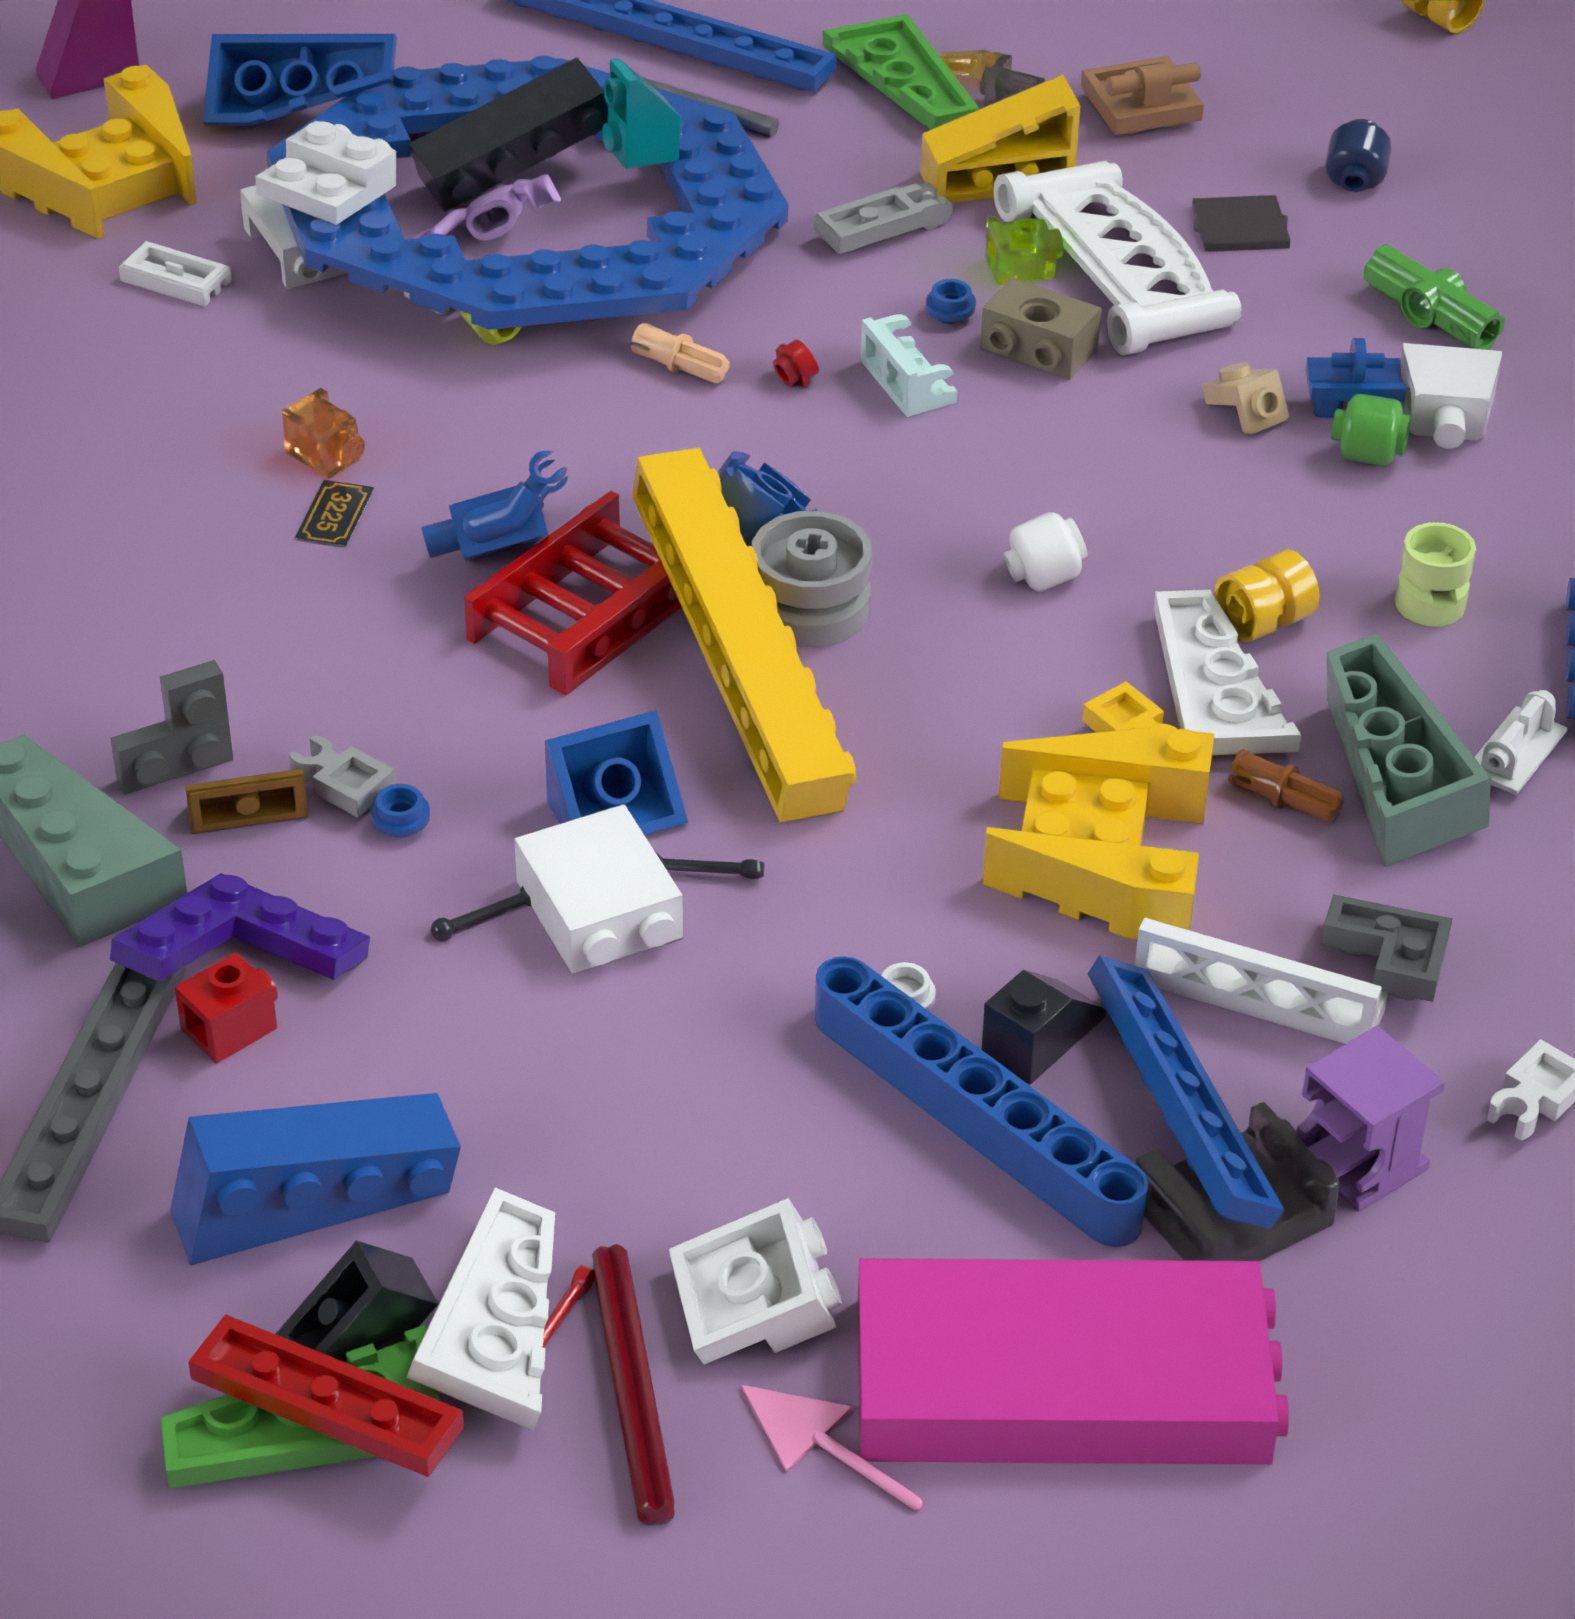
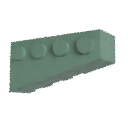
(1403, 754)
(82, 847)

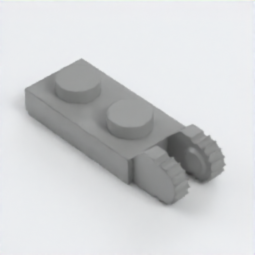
(882, 216)

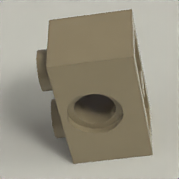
(1040, 328)

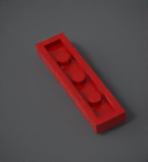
(326, 1395)

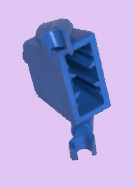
(497, 519)

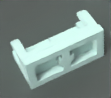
(902, 368)

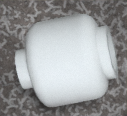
(1045, 551)

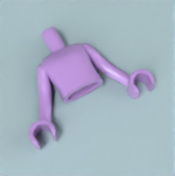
(498, 209)

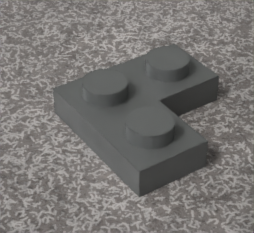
(187, 741)
(1406, 941)

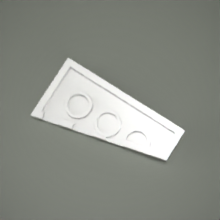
(1213, 679)
(494, 1315)

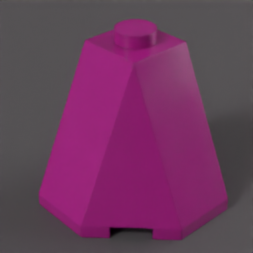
(86, 45)

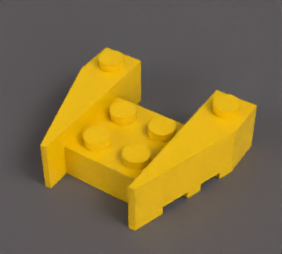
(106, 169)
(1089, 819)

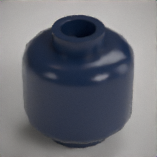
(1358, 155)

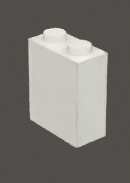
(599, 888)

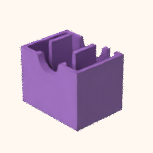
(1369, 1115)

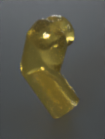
(970, 62)

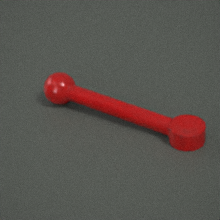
(580, 1284)

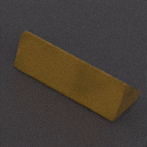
(246, 801)

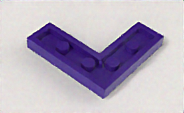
(229, 909)

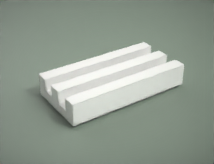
(174, 273)

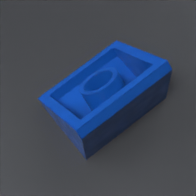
(615, 767)

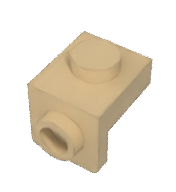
(1253, 392)

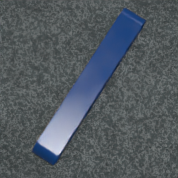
(981, 1101)

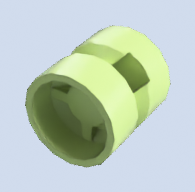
(1435, 574)

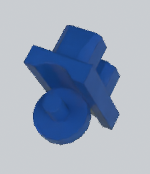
(1346, 374)

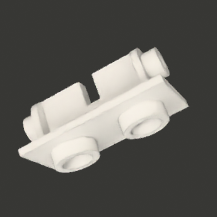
(1522, 742)

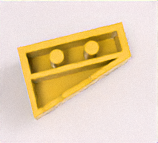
(1020, 133)

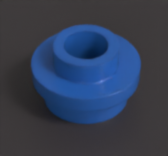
(951, 301)
(400, 811)

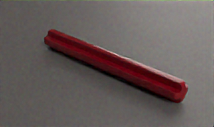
(633, 1386)

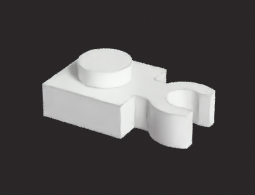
(1535, 1084)

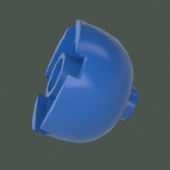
(758, 494)

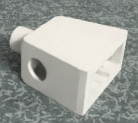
(1449, 391)

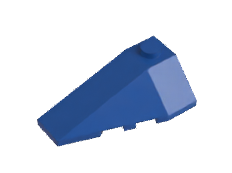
(279, 74)

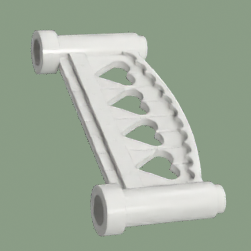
(1137, 314)

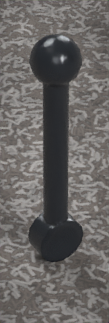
(747, 868)
(443, 928)

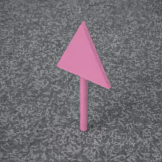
(799, 1423)

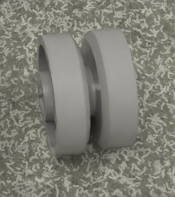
(818, 574)

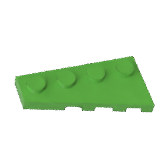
(902, 66)
(240, 1440)

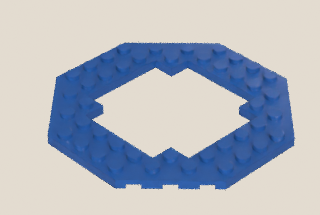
(717, 182)

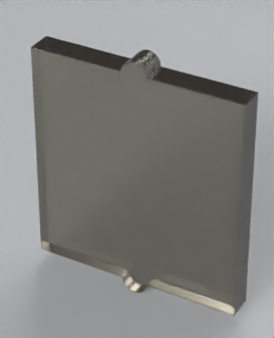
(1240, 223)

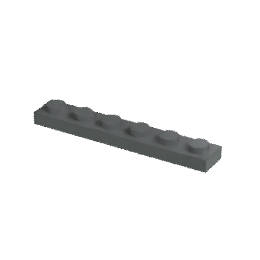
(82, 1102)

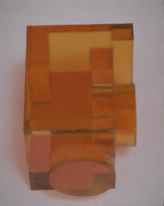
(321, 434)

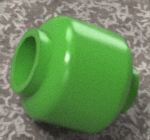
(1371, 430)

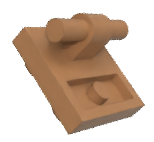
(1144, 94)

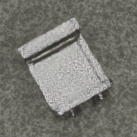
(1302, 1182)

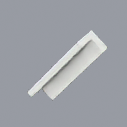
(1258, 983)

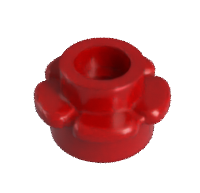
(795, 363)

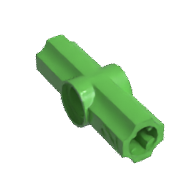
(1433, 298)

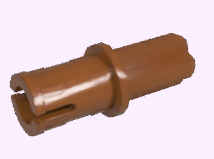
(1285, 786)

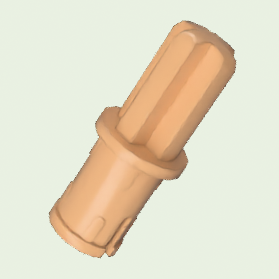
(679, 353)

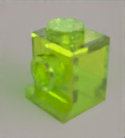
(1022, 249)

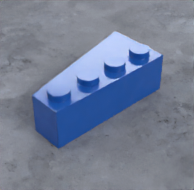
(306, 1168)

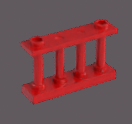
(600, 630)

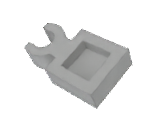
(343, 779)

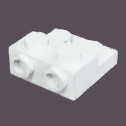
(329, 172)
(755, 1283)

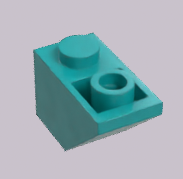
(640, 120)

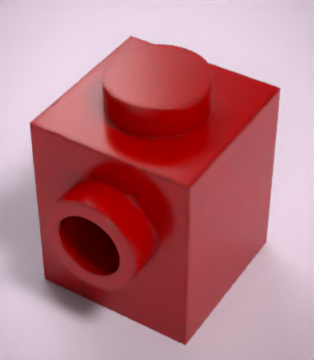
(227, 1006)

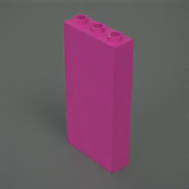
(1067, 1361)

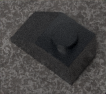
(1035, 1023)
(361, 1302)

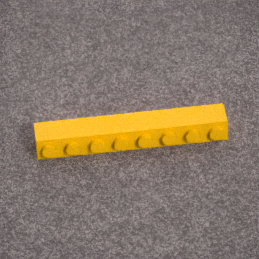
(743, 636)

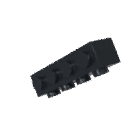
(510, 134)

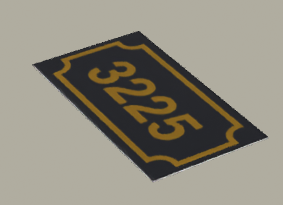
(334, 512)

